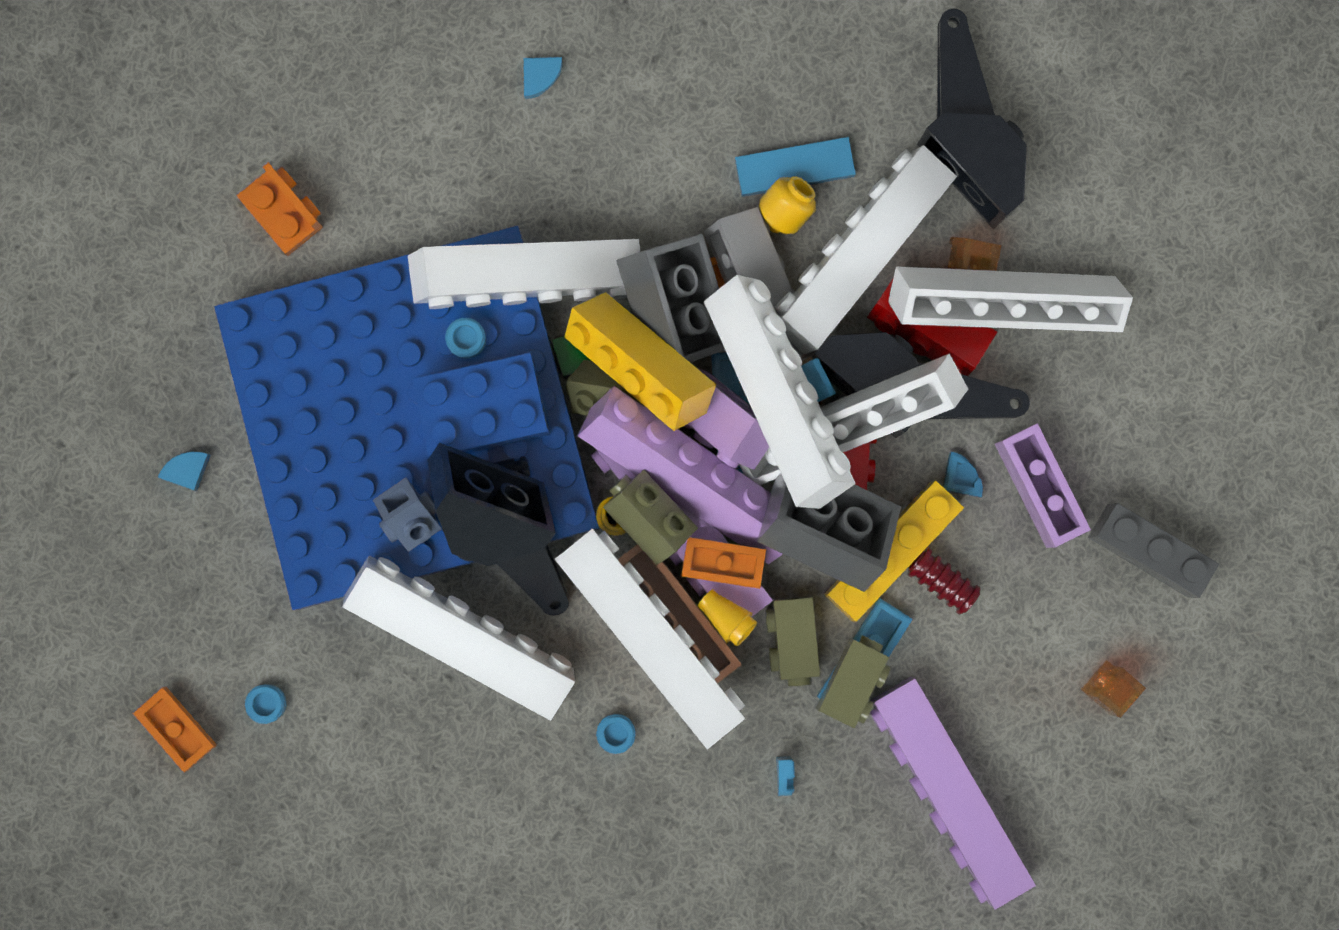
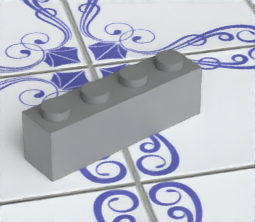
(746, 249)

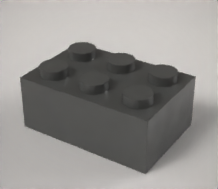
(669, 293)
(842, 539)

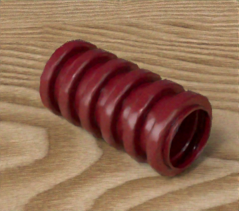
(944, 581)

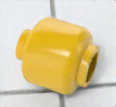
(788, 204)

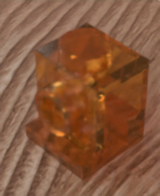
(977, 253)
(1113, 689)

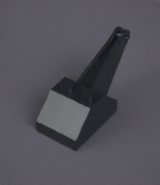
(967, 134)
(870, 358)
(499, 520)

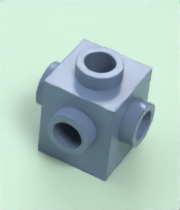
(407, 514)

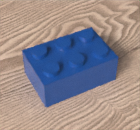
(482, 405)

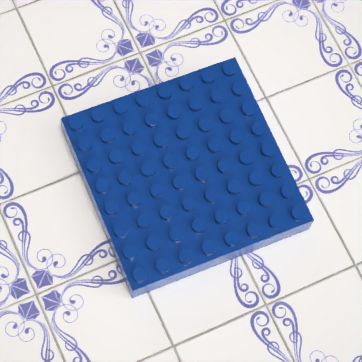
(338, 420)

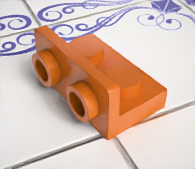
(280, 210)

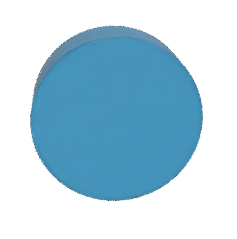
(465, 338)
(265, 703)
(615, 733)

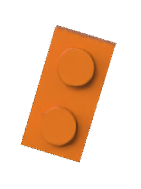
(723, 562)
(175, 729)

